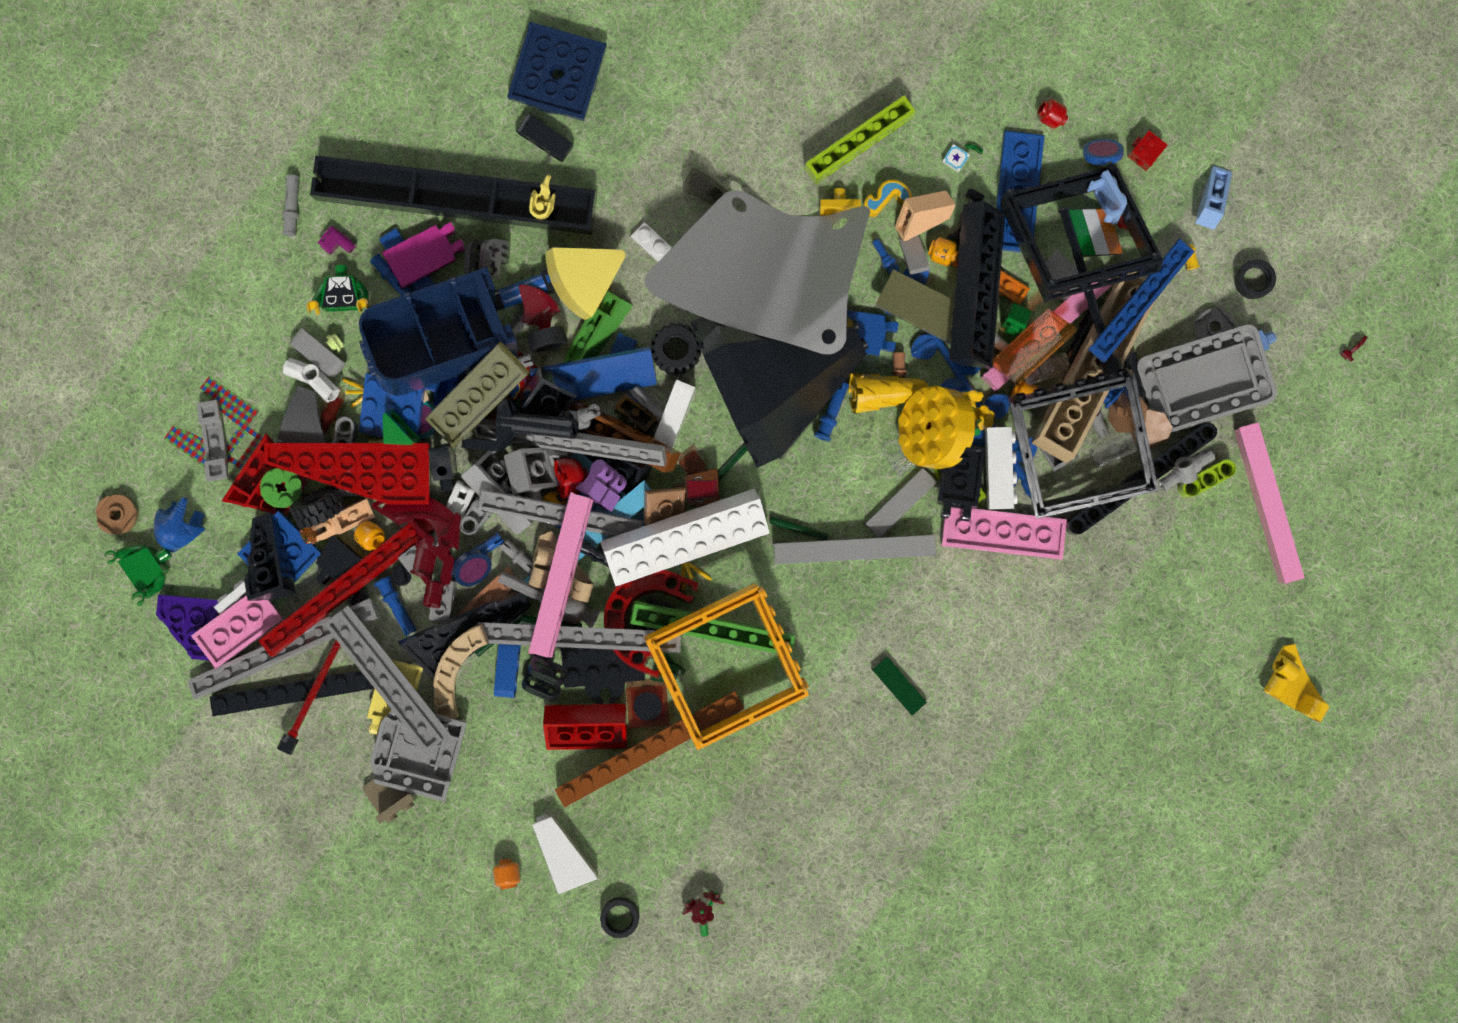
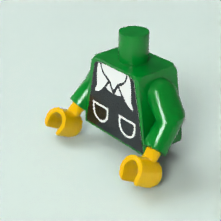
(339, 293)

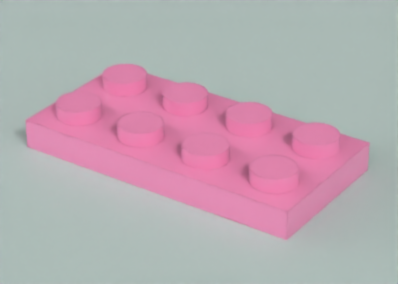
(236, 629)

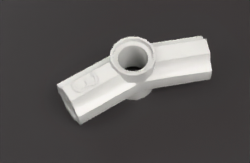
(304, 372)

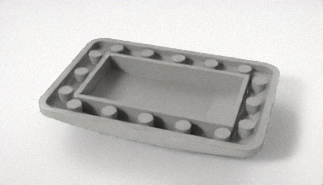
(1208, 377)

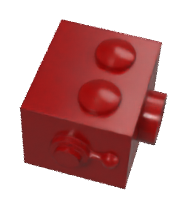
(1147, 150)

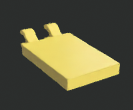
(378, 707)

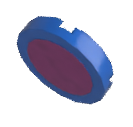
(1103, 151)

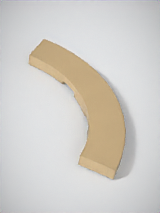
(449, 667)

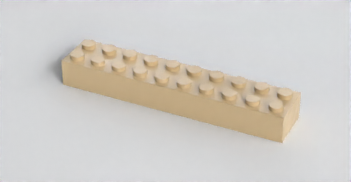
(1071, 419)

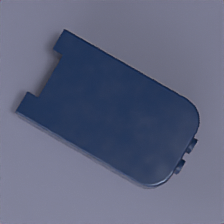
(433, 333)

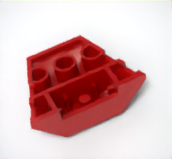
(246, 486)

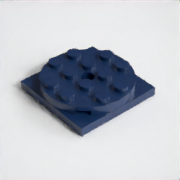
(552, 50)

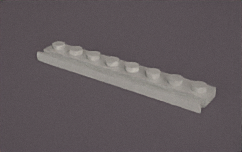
(387, 679)

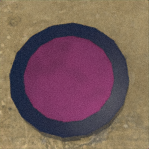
(471, 568)

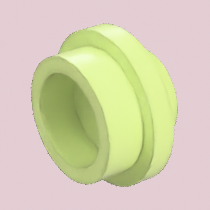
(334, 343)

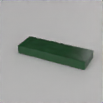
(899, 686)

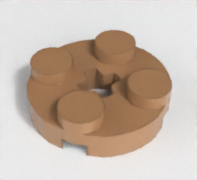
(105, 515)

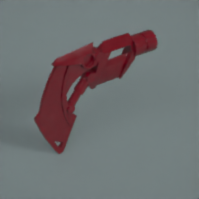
(448, 531)

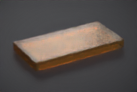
(1033, 346)

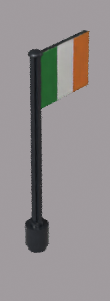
(1089, 238)

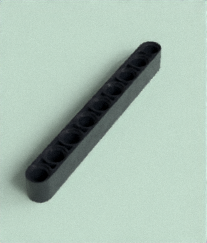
(1166, 464)

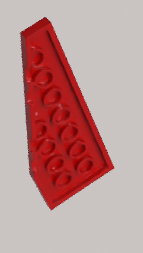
(373, 470)

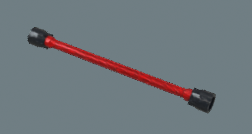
(288, 741)

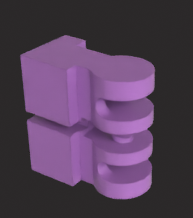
(603, 485)

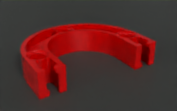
(633, 591)

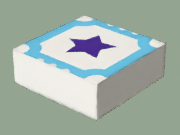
(955, 158)

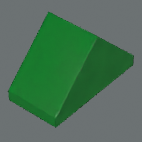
(396, 430)

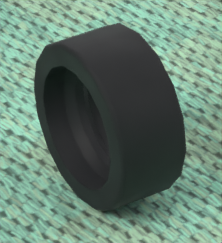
(1266, 268)
(547, 339)
(615, 933)

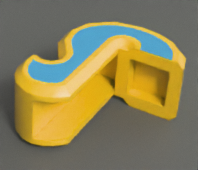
(885, 193)

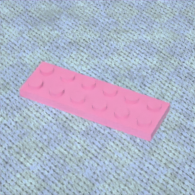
(1006, 533)

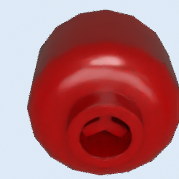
(1052, 113)

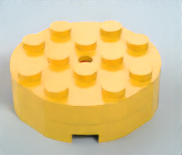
(936, 427)

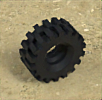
(317, 507)

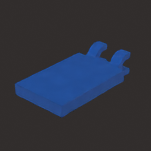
(874, 330)

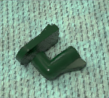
(675, 669)

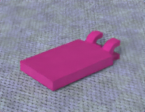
(423, 254)

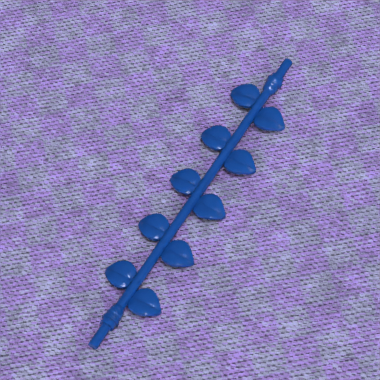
(925, 348)

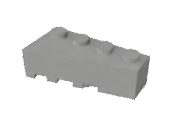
(492, 475)

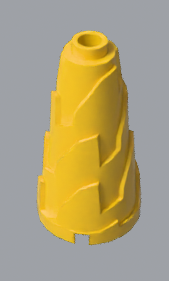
(875, 391)

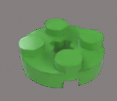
(284, 498)

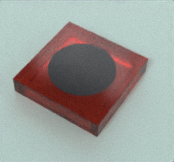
(647, 706)

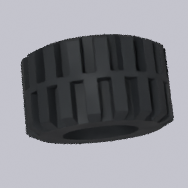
(675, 366)

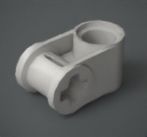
(476, 515)

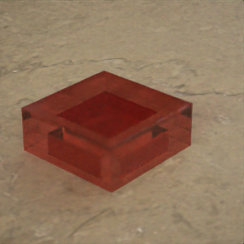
(692, 463)

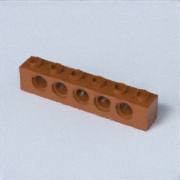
(608, 426)

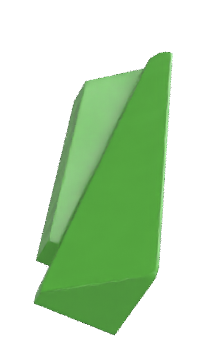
(598, 329)

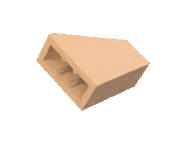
(923, 213)

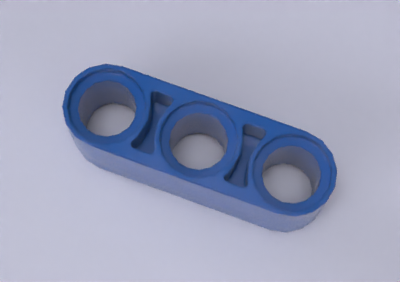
(507, 670)

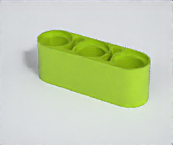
(1216, 477)

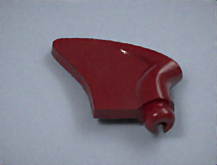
(538, 306)

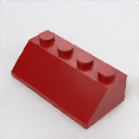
(585, 726)

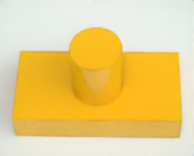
(838, 204)

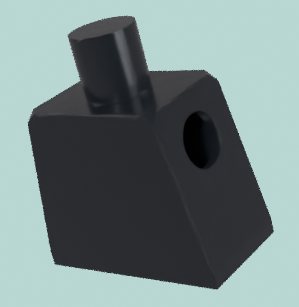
(439, 457)
(336, 560)

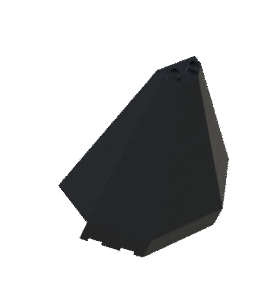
(774, 385)

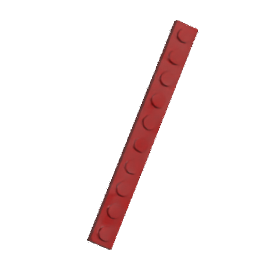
(342, 589)

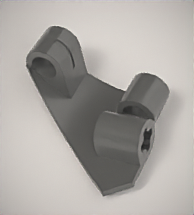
(302, 419)

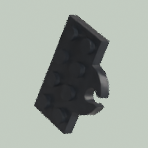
(599, 670)

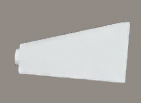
(675, 413)
(564, 859)

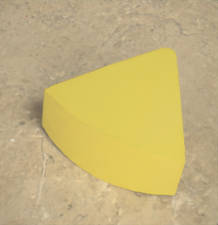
(582, 276)

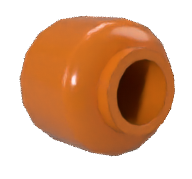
(506, 874)

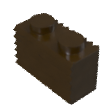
(635, 414)

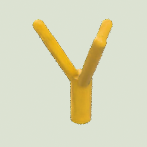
(354, 391)
(686, 568)

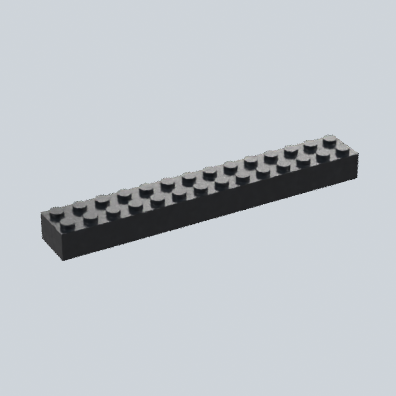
(449, 194)

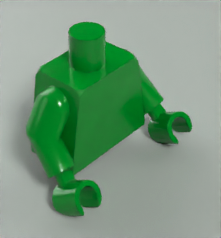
(143, 567)

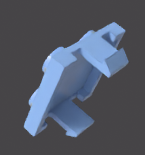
(1109, 197)

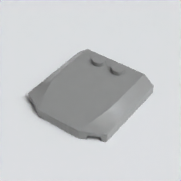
(405, 766)

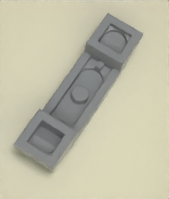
(214, 440)

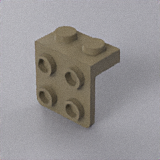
(388, 800)

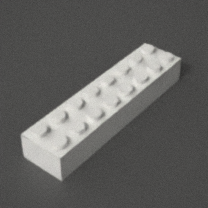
(685, 537)

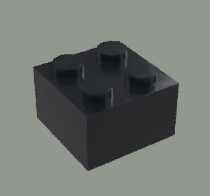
(547, 394)

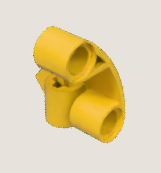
(1293, 686)

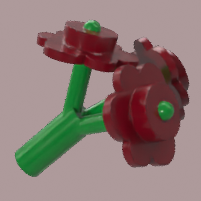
(701, 912)

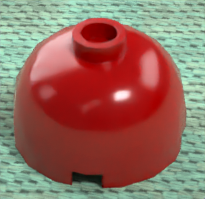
(569, 475)

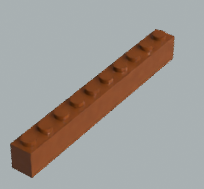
(646, 750)

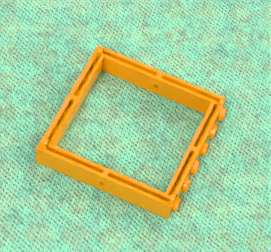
(754, 713)

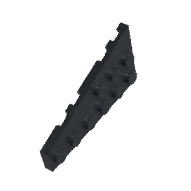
(430, 644)

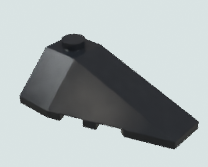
(632, 471)
(269, 567)

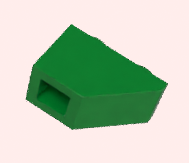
(1016, 320)

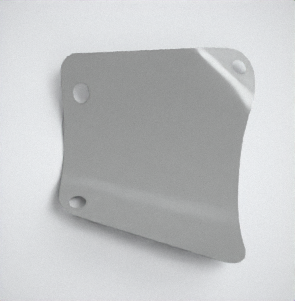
(765, 271)

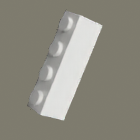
(1000, 468)

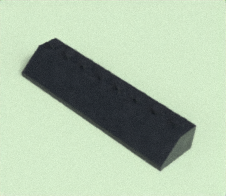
(977, 285)

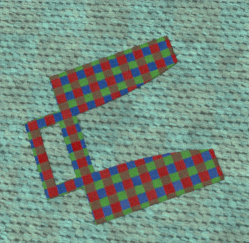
(235, 409)

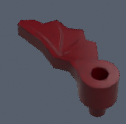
(1346, 354)

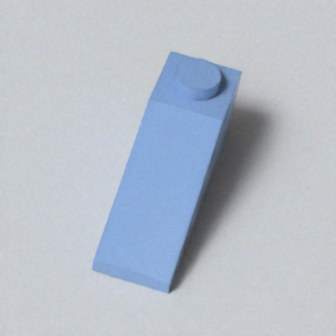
(1214, 198)

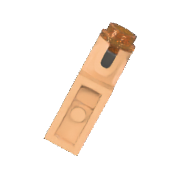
(342, 522)

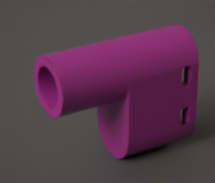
(334, 239)

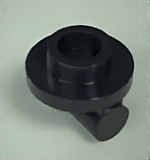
(401, 576)

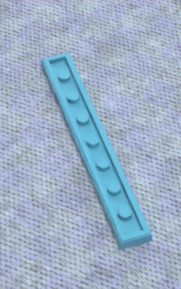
(626, 507)

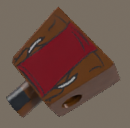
(701, 487)

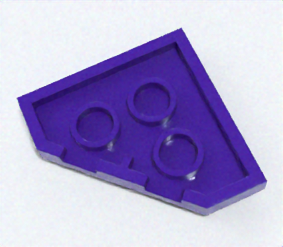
(184, 618)

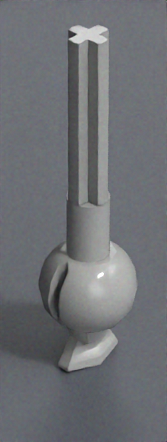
(574, 611)

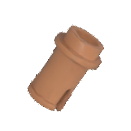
(899, 365)

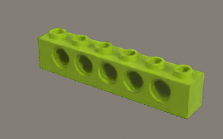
(860, 140)

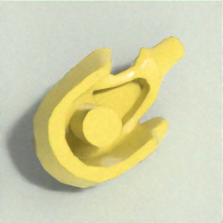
(541, 204)

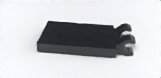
(962, 483)

